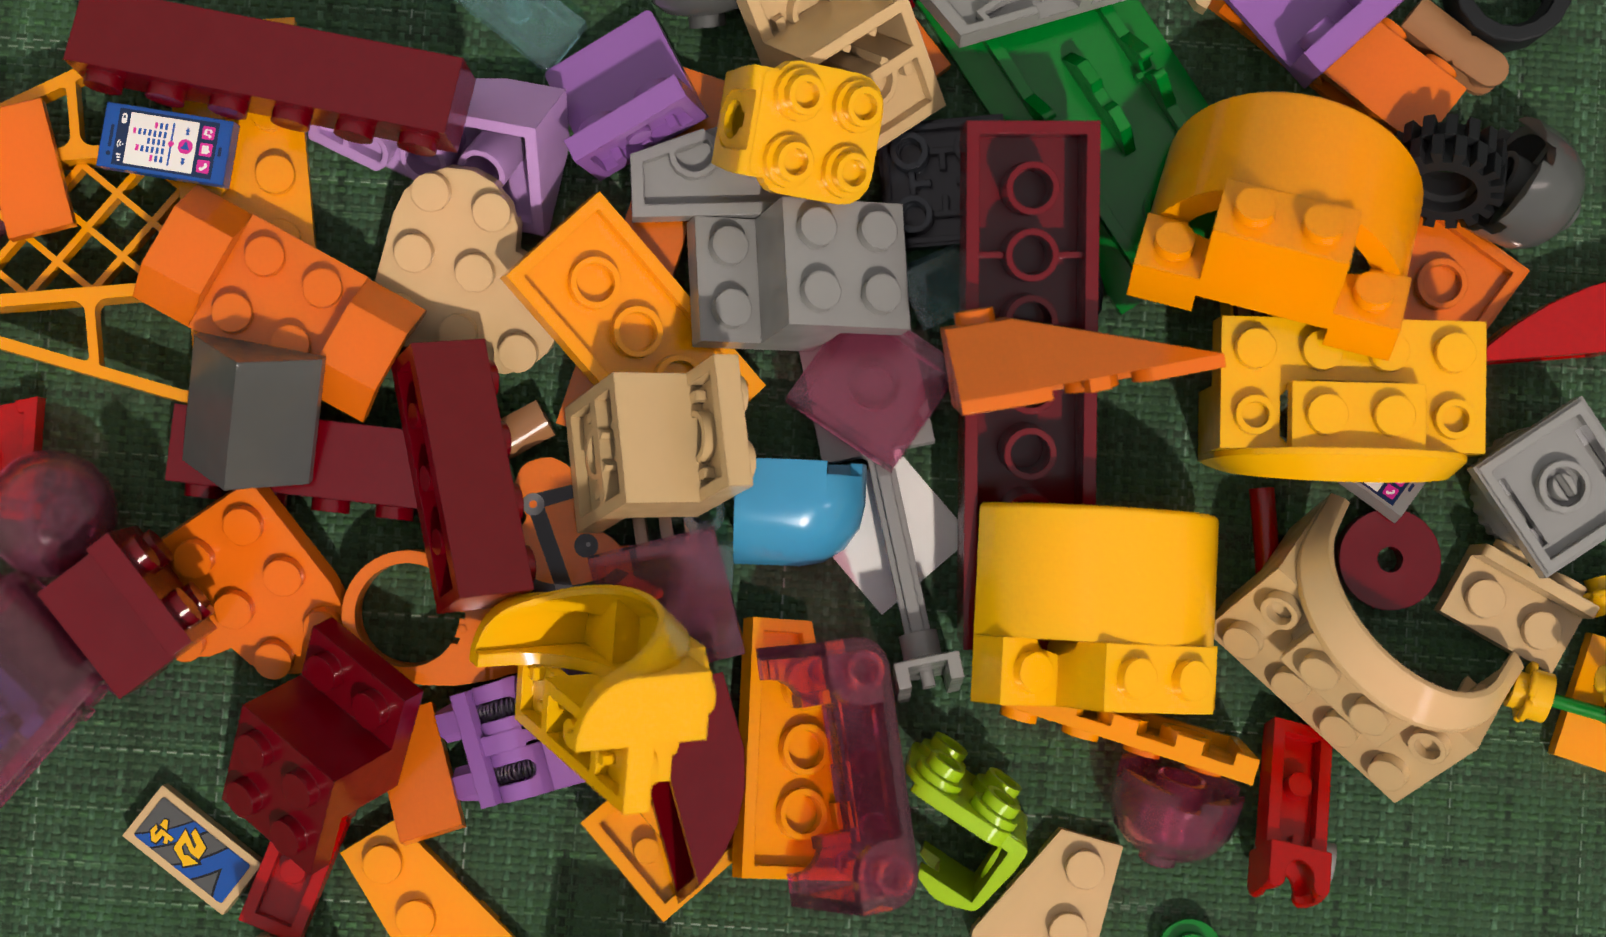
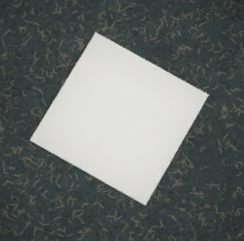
(931, 531)

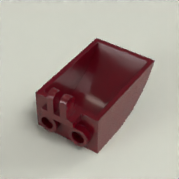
(703, 798)

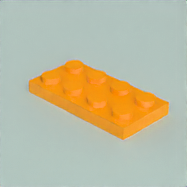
(610, 299)

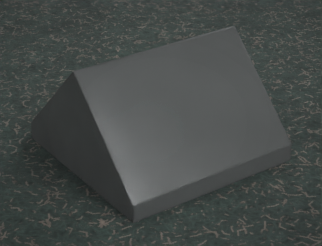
(252, 413)

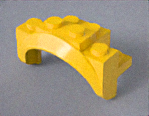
(634, 707)

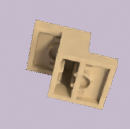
(853, 36)
(659, 444)

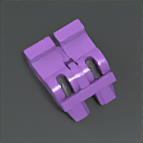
(501, 754)

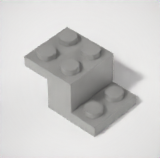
(798, 275)

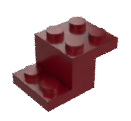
(129, 608)
(321, 745)

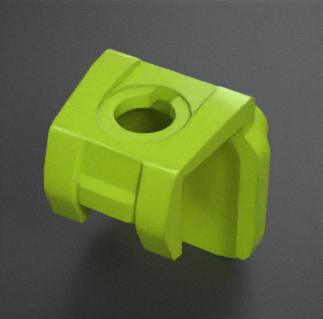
(980, 804)

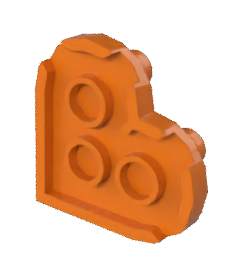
(259, 577)

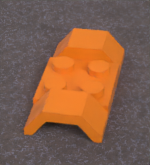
(263, 286)

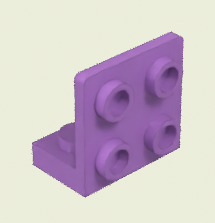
(1311, 33)
(625, 95)

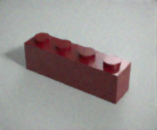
(349, 466)
(462, 474)

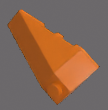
(1022, 361)

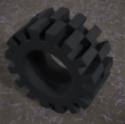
(1472, 156)

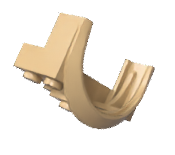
(1323, 663)

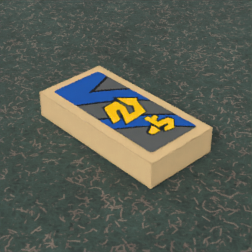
(194, 848)

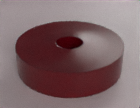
(1414, 571)

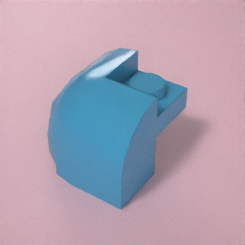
(798, 512)

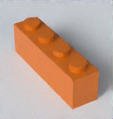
(1378, 75)

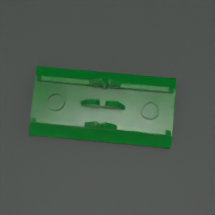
(1102, 69)

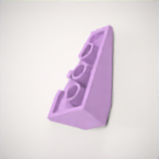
(509, 132)

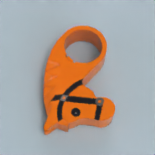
(560, 564)

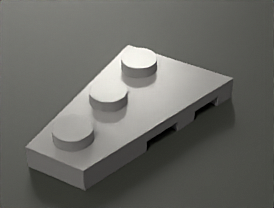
(679, 182)

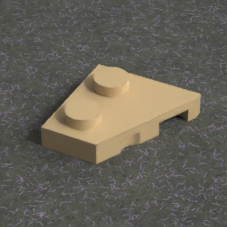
(1058, 892)

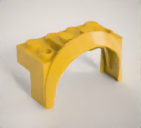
(1345, 409)

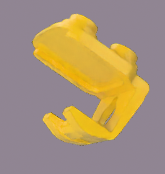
(800, 129)

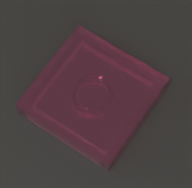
(873, 391)
(687, 579)

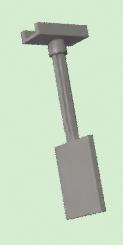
(919, 643)

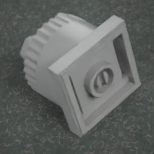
(1545, 487)

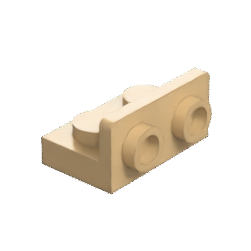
(1512, 606)

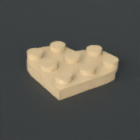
(447, 254)

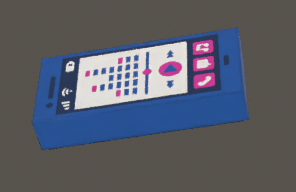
(168, 145)

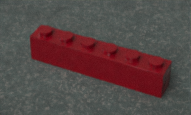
(273, 71)

